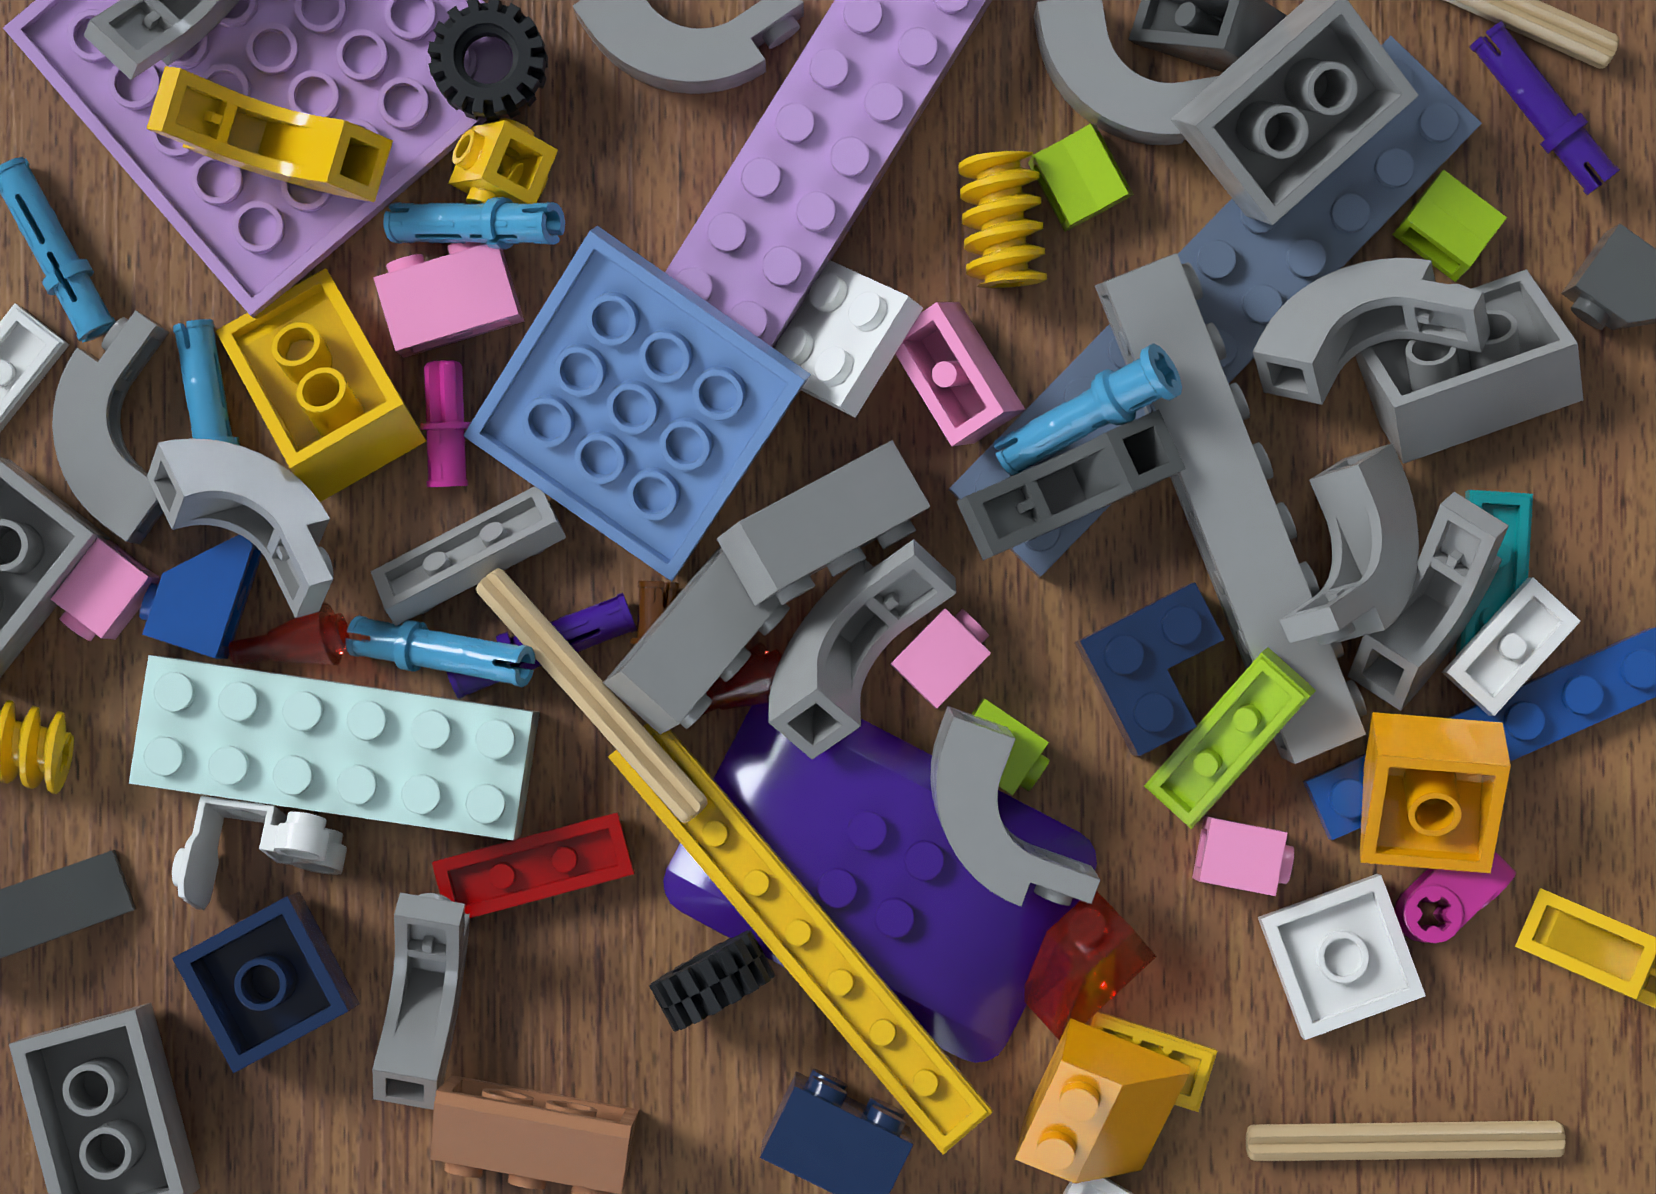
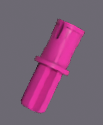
(445, 424)

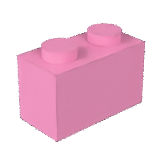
(447, 297)
(957, 374)

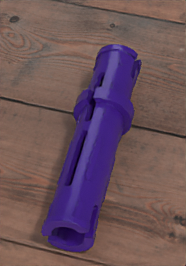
(1544, 108)
(579, 629)

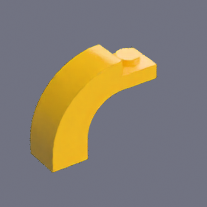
(269, 139)

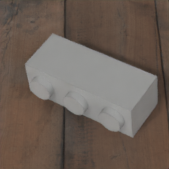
(824, 525)
(692, 646)

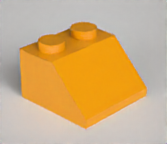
(1433, 792)
(1098, 1106)

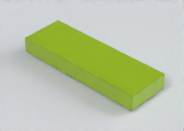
(1230, 737)

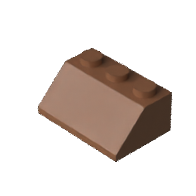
(532, 1136)

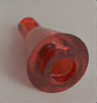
(305, 639)
(749, 685)

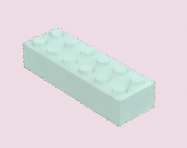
(334, 747)

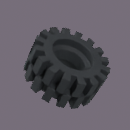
(482, 21)
(712, 980)

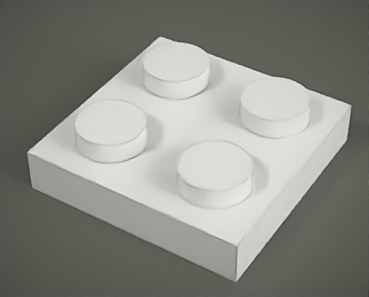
(847, 335)
(1341, 956)

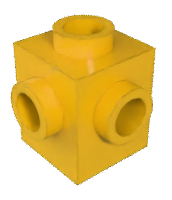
(501, 162)

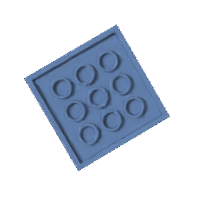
(635, 403)

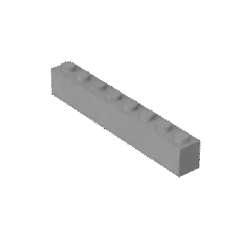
(1229, 500)

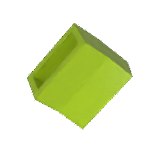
(1080, 177)
(1449, 225)

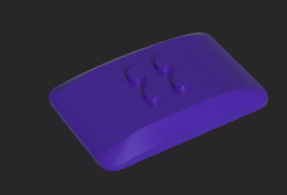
(876, 859)

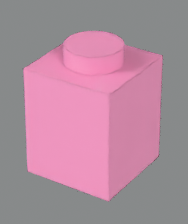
(103, 591)
(943, 655)
(1242, 856)

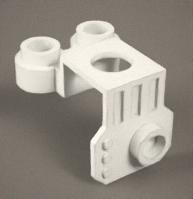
(290, 839)

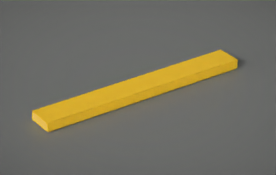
(818, 954)

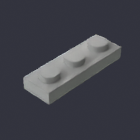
(467, 554)

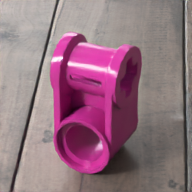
(1457, 894)

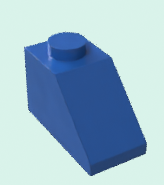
(202, 598)

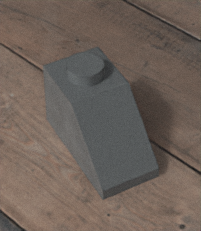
(1203, 30)
(1616, 282)

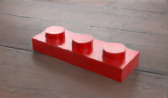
(536, 866)

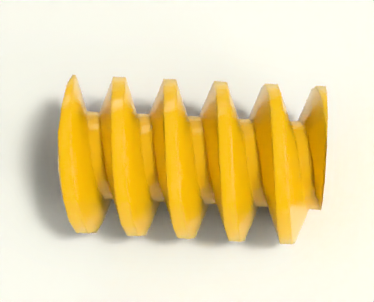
(1000, 219)
(34, 749)

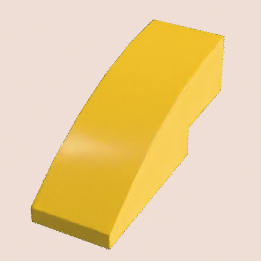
(1591, 946)

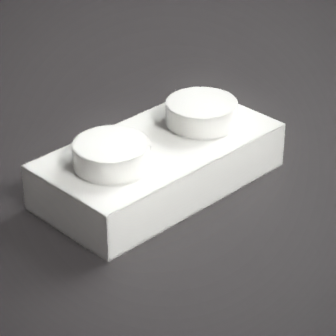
(1511, 646)

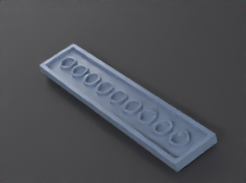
(1257, 267)

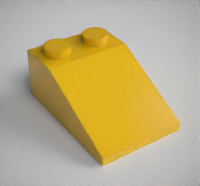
(320, 387)

